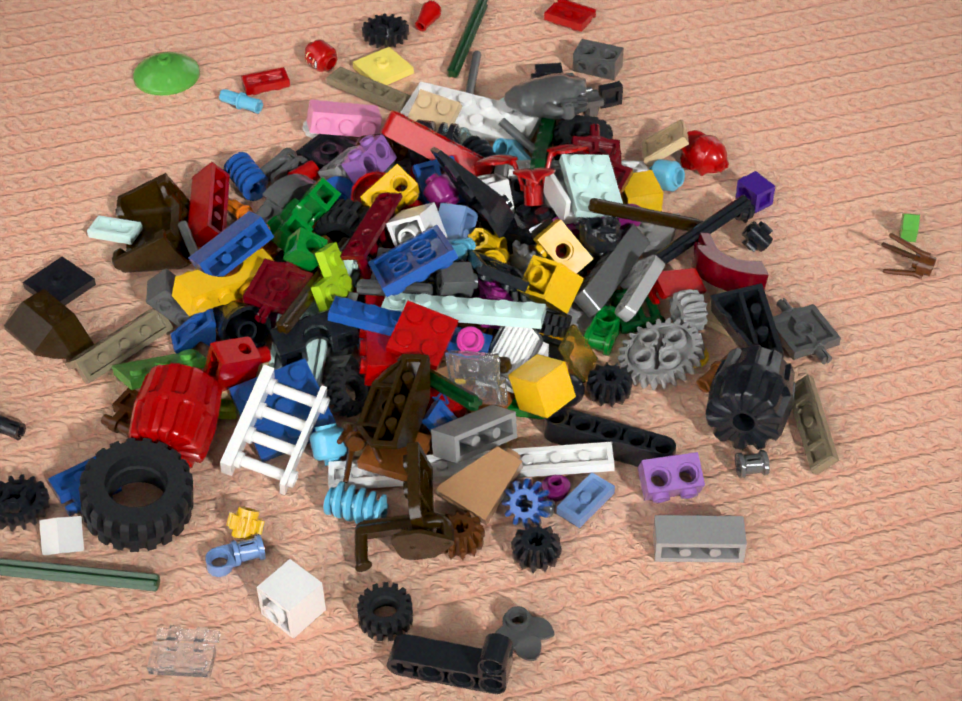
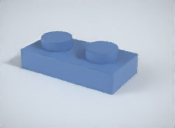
(585, 499)

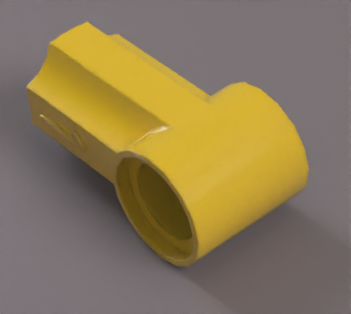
(486, 241)

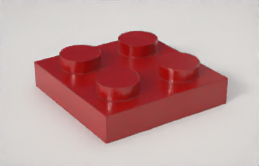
(423, 333)

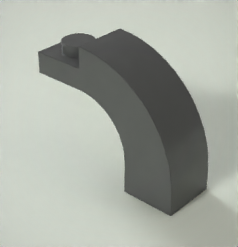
(282, 192)

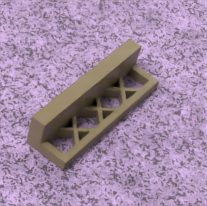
(120, 345)

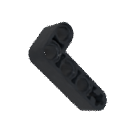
(454, 664)

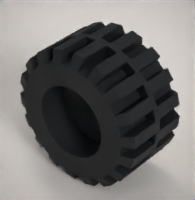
(579, 127)
(342, 220)

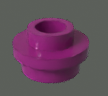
(557, 485)

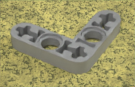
(638, 285)

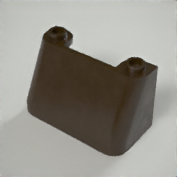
(160, 209)

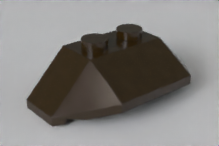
(47, 327)
(396, 403)

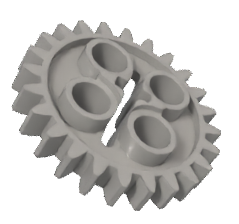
(662, 353)

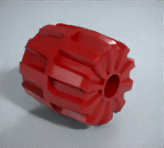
(177, 408)

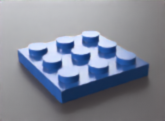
(413, 261)
(297, 377)

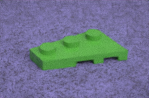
(134, 372)

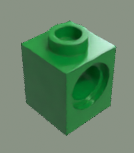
(302, 248)

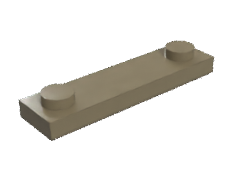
(368, 89)
(813, 426)

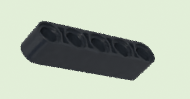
(629, 443)

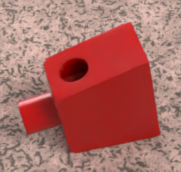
(235, 361)

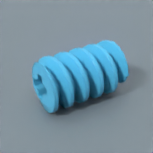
(354, 506)

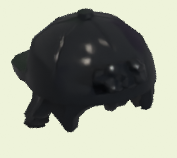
(598, 234)

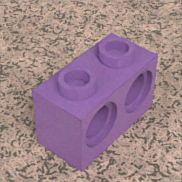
(371, 156)
(668, 470)

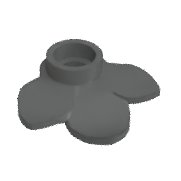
(527, 635)

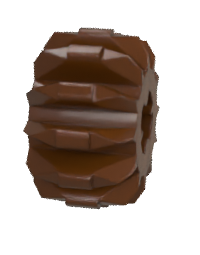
(467, 535)

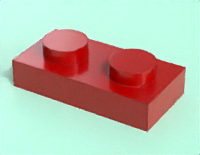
(265, 81)

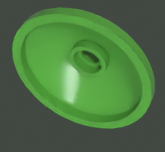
(166, 73)

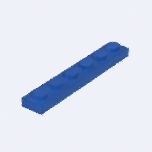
(379, 319)

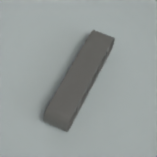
(611, 270)

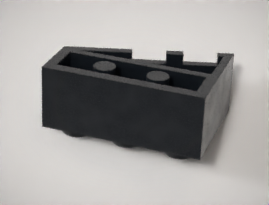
(747, 317)

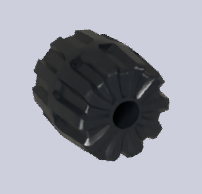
(751, 397)

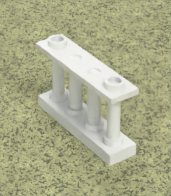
(257, 408)

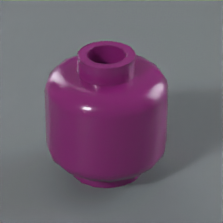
(440, 190)

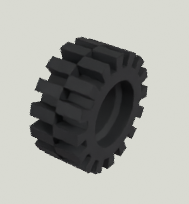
(555, 323)
(338, 394)
(383, 597)

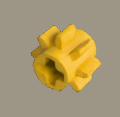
(245, 523)

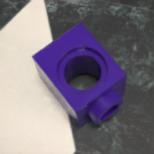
(757, 189)

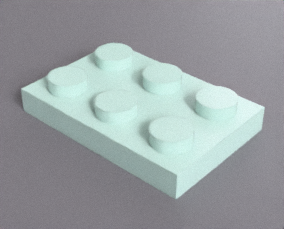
(587, 179)

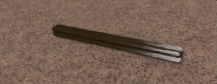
(642, 214)
(303, 299)

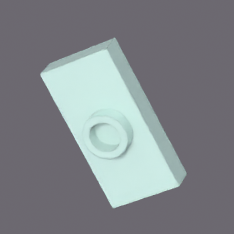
(115, 229)

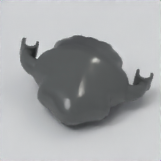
(549, 96)

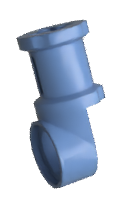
(235, 554)

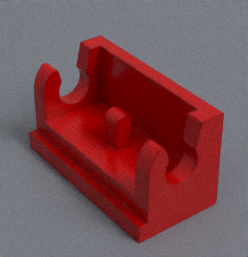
(675, 281)

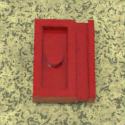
(570, 14)

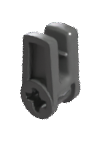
(282, 164)

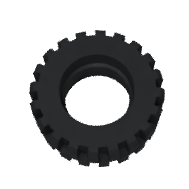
(129, 464)

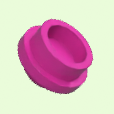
(470, 339)

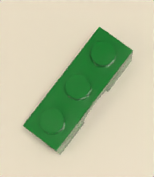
(307, 211)

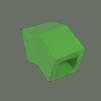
(909, 227)

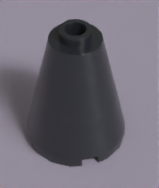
(239, 321)

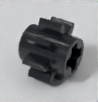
(757, 236)

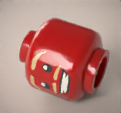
(320, 55)

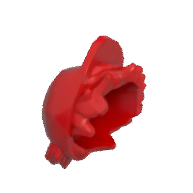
(704, 153)

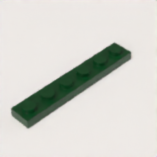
(544, 140)

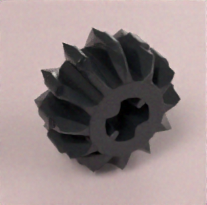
(609, 384)
(536, 548)

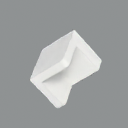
(61, 535)

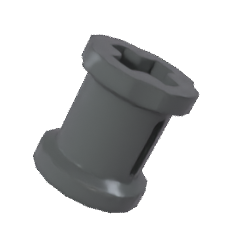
(752, 464)

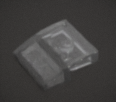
(479, 374)

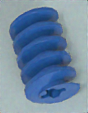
(246, 176)

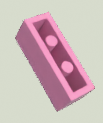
(343, 118)

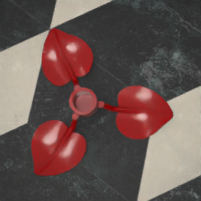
(533, 188)

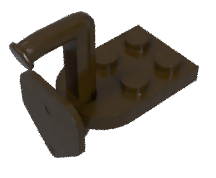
(411, 533)

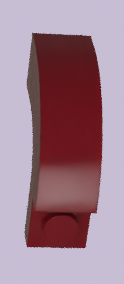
(724, 270)

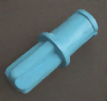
(241, 100)

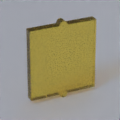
(578, 353)

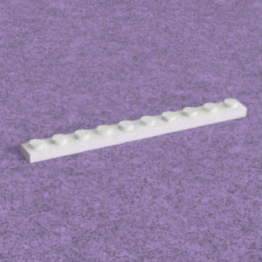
(536, 462)

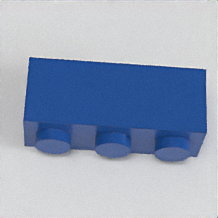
(232, 245)

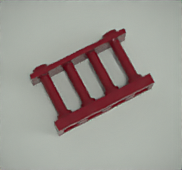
(371, 227)

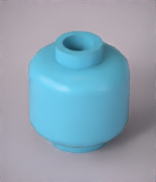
(668, 174)
(325, 444)

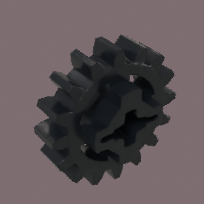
(385, 30)
(22, 502)

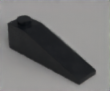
(492, 207)

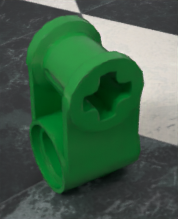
(603, 330)

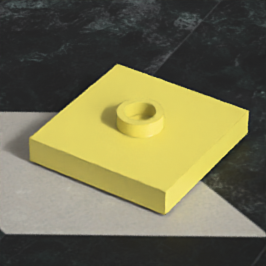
(383, 66)

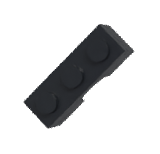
(292, 346)

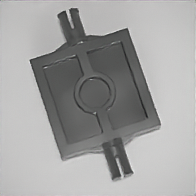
(805, 331)

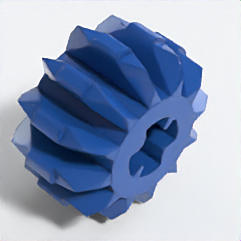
(533, 495)

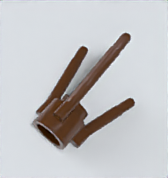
(922, 261)
(354, 442)

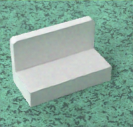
(559, 199)

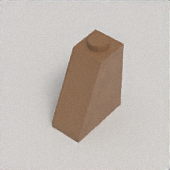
(482, 483)

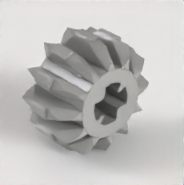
(689, 307)

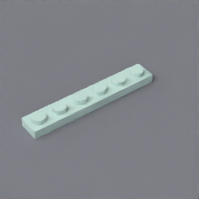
(475, 309)

